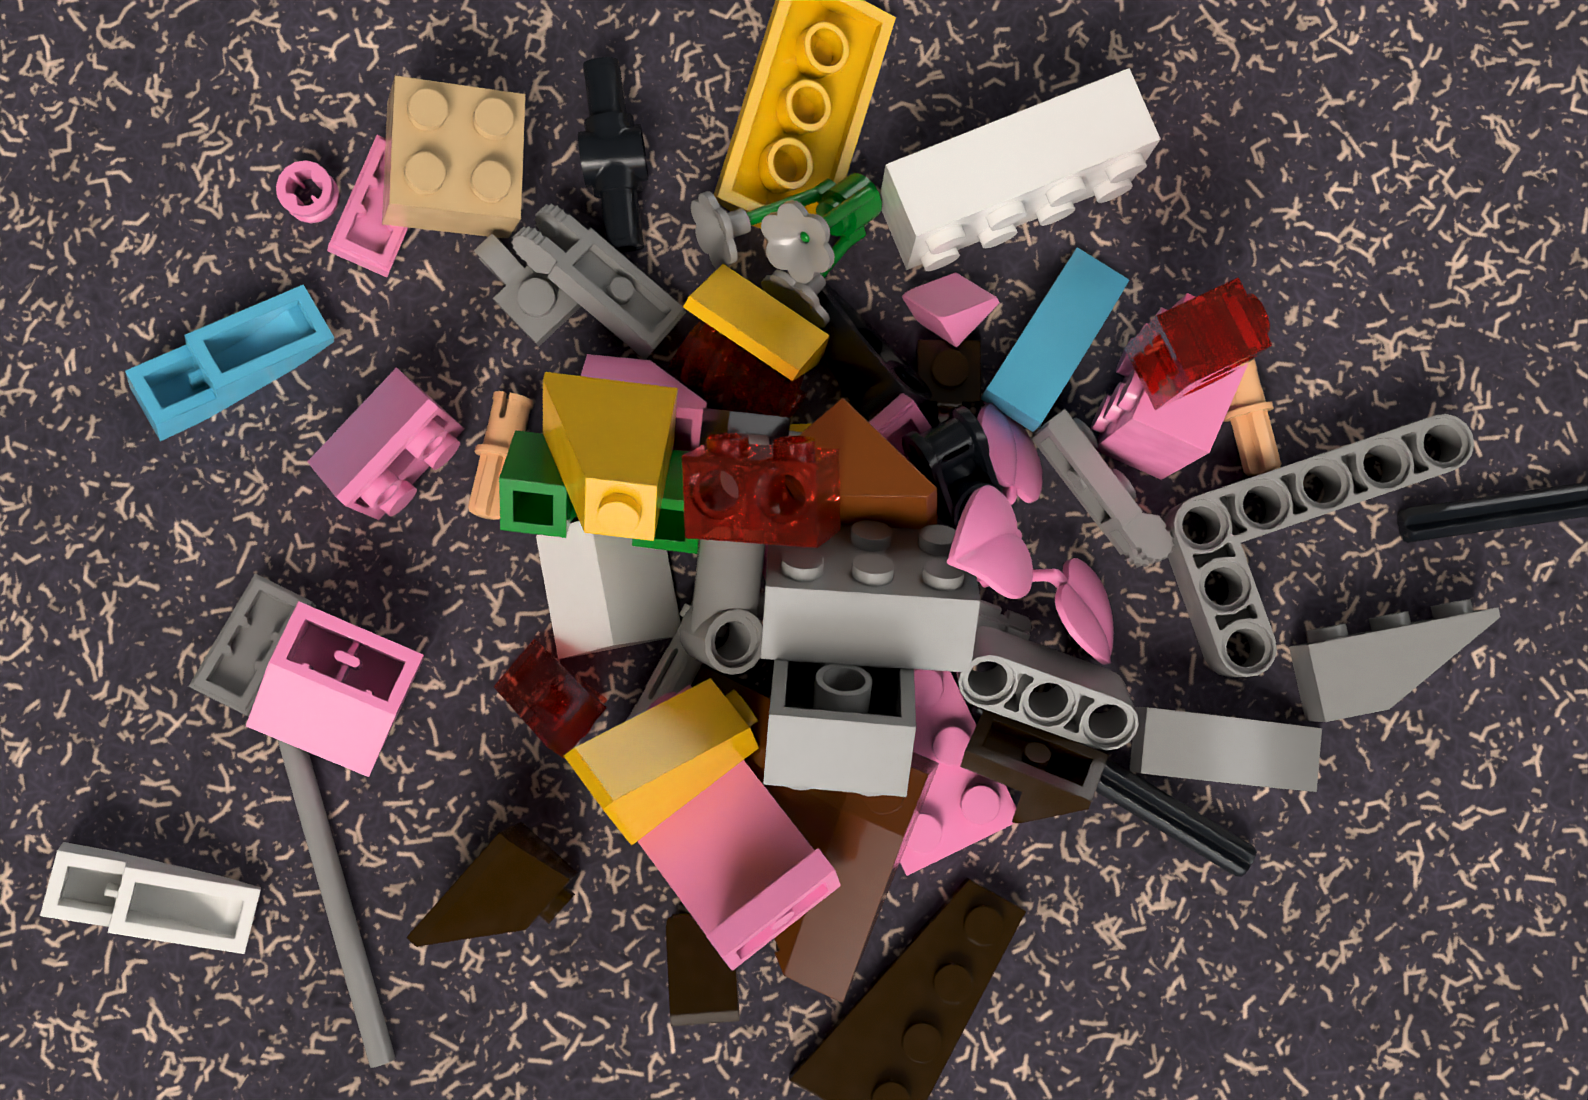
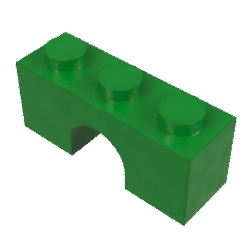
(538, 503)

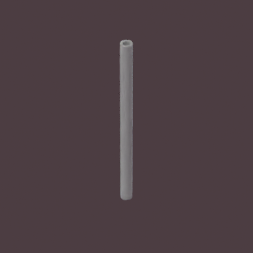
(338, 905)

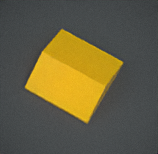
(758, 323)

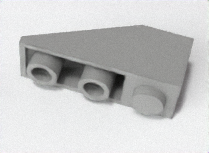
(1377, 668)

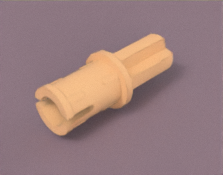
(504, 419)
(1252, 425)

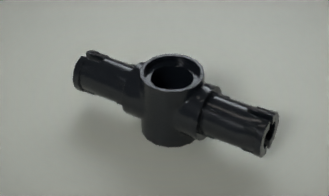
(613, 154)

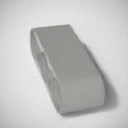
(1062, 710)

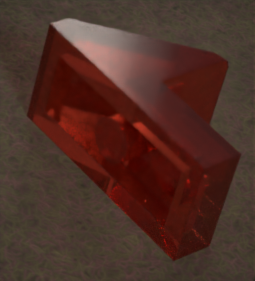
(551, 698)

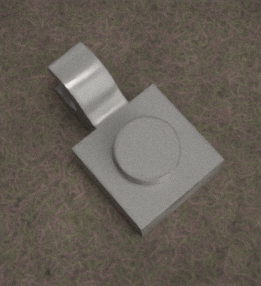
(528, 296)

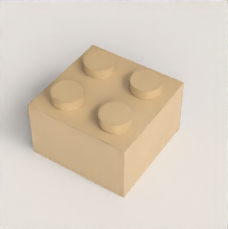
(453, 158)

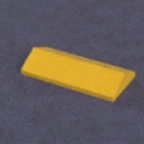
(804, 101)

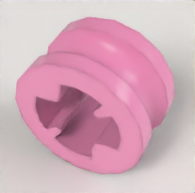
(295, 175)

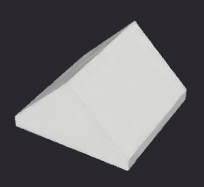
(606, 592)

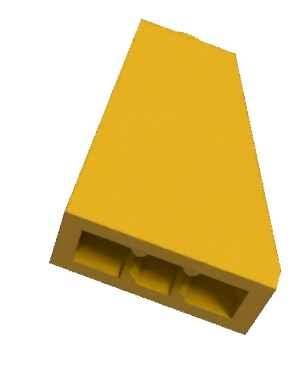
(611, 449)
(665, 756)

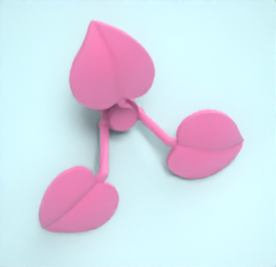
(993, 547)

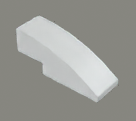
(150, 899)

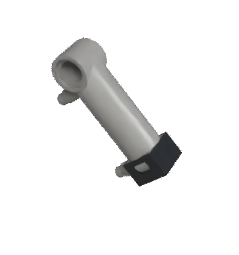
(728, 571)

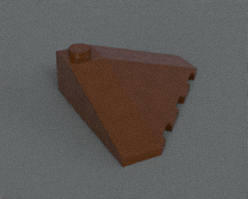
(857, 836)

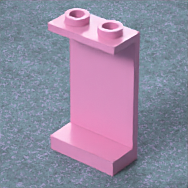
(738, 863)

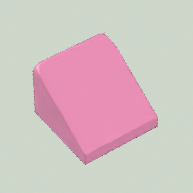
(950, 306)

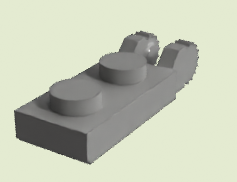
(599, 279)
(1103, 491)

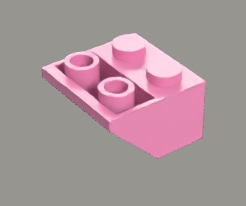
(386, 448)
(333, 689)

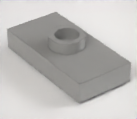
(246, 644)

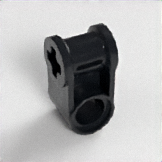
(953, 460)

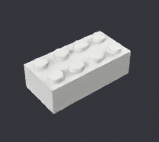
(1018, 171)

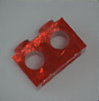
(1199, 342)
(763, 507)

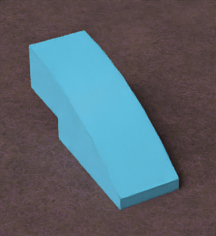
(1055, 340)
(228, 361)

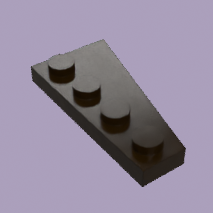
(917, 1006)

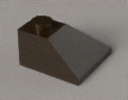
(500, 891)

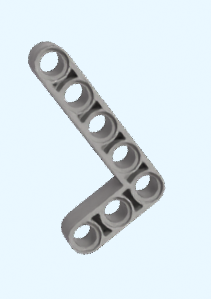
(1286, 504)

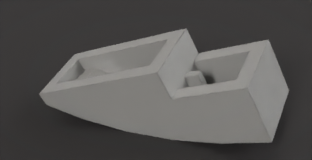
(1226, 749)

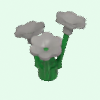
(794, 237)

